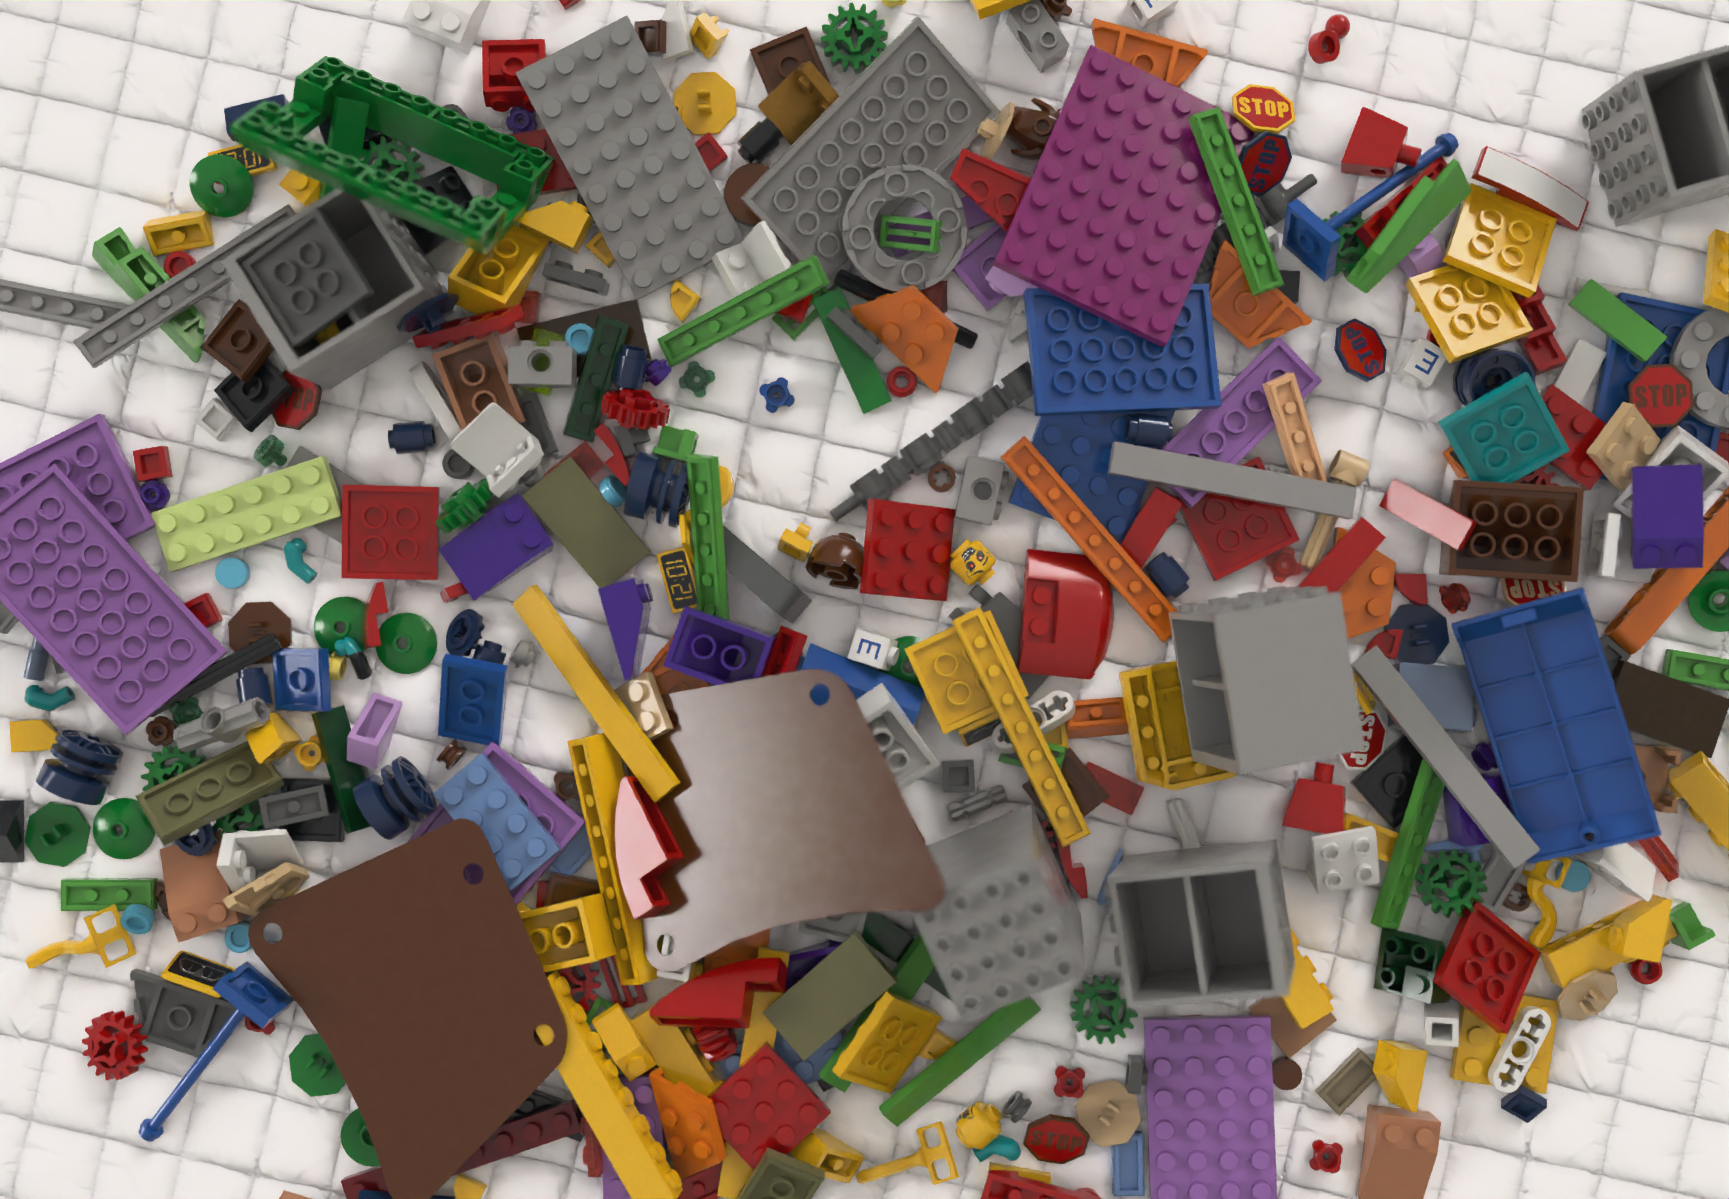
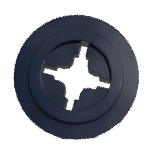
(464, 633)
(200, 843)

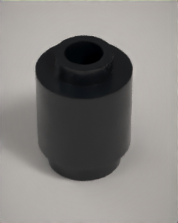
(759, 141)

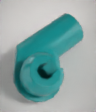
(294, 560)
(39, 699)
(1000, 1146)

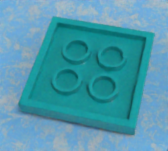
(1504, 433)

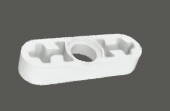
(436, 398)
(1037, 709)
(1524, 1062)

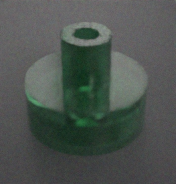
(270, 451)

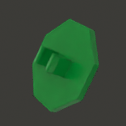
(57, 834)
(314, 1067)

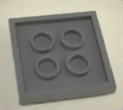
(308, 277)

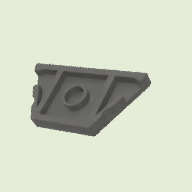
(176, 1014)

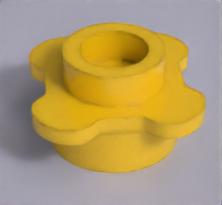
(303, 755)

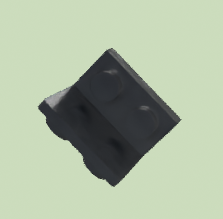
(443, 184)

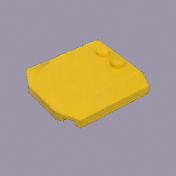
(1160, 729)

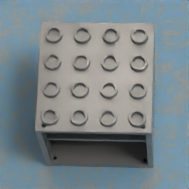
(1663, 136)
(368, 331)
(1266, 678)
(1004, 916)
(1201, 925)

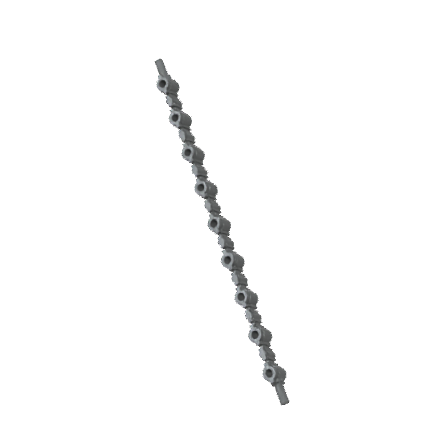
(976, 416)

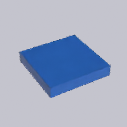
(301, 679)

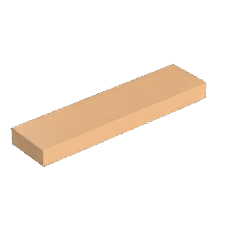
(1294, 427)

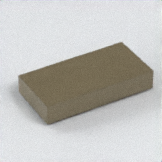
(1347, 1081)

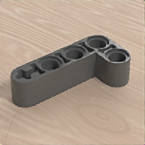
(763, 579)

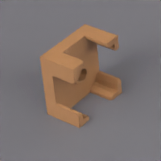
(1654, 766)

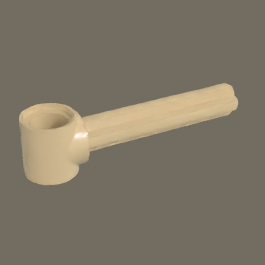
(1344, 470)

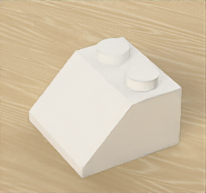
(1623, 868)

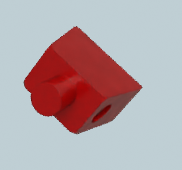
(1378, 146)
(1317, 803)

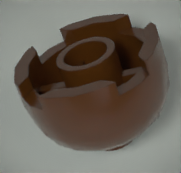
(838, 559)

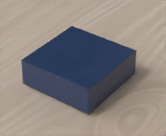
(1524, 1103)

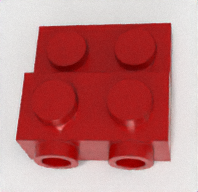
(499, 67)

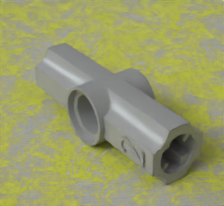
(221, 724)

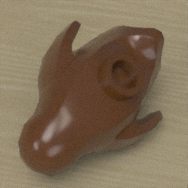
(1031, 129)

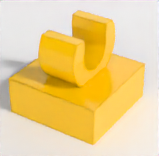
(707, 34)
(796, 543)

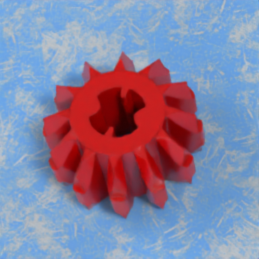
(716, 1042)

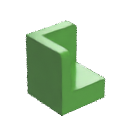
(676, 443)
(1688, 927)

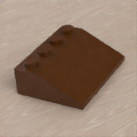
(1518, 531)

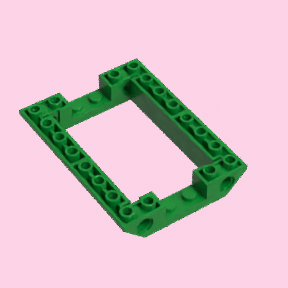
(415, 121)

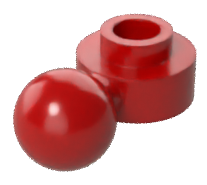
(1325, 45)

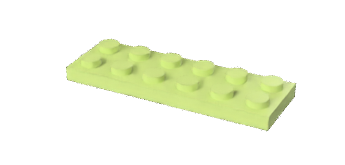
(248, 514)

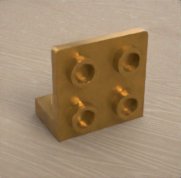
(798, 101)

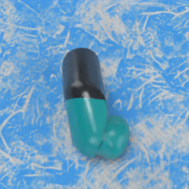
(356, 656)

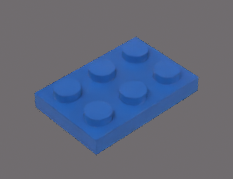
(472, 700)

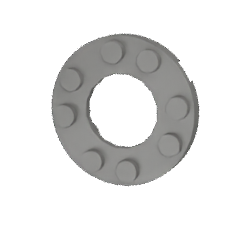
(894, 183)
(1690, 357)

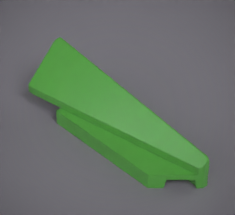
(1410, 224)
(140, 274)

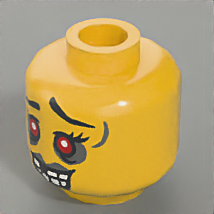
(973, 562)
(978, 1125)

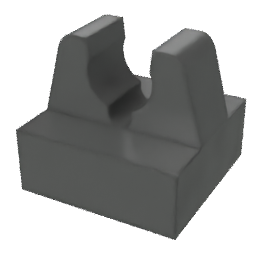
(631, 440)

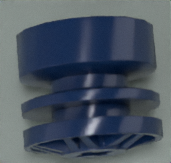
(1471, 373)
(657, 489)
(79, 767)
(394, 798)

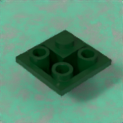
(1408, 966)

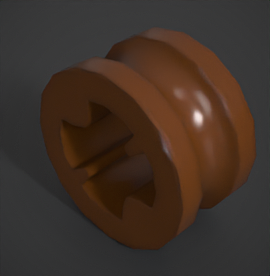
(937, 469)
(451, 754)
(1524, 901)

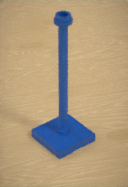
(1317, 241)
(253, 997)

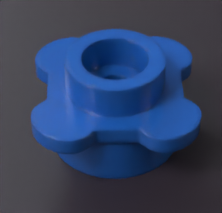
(769, 390)

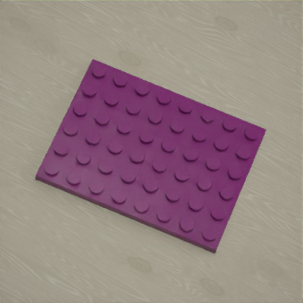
(1119, 199)

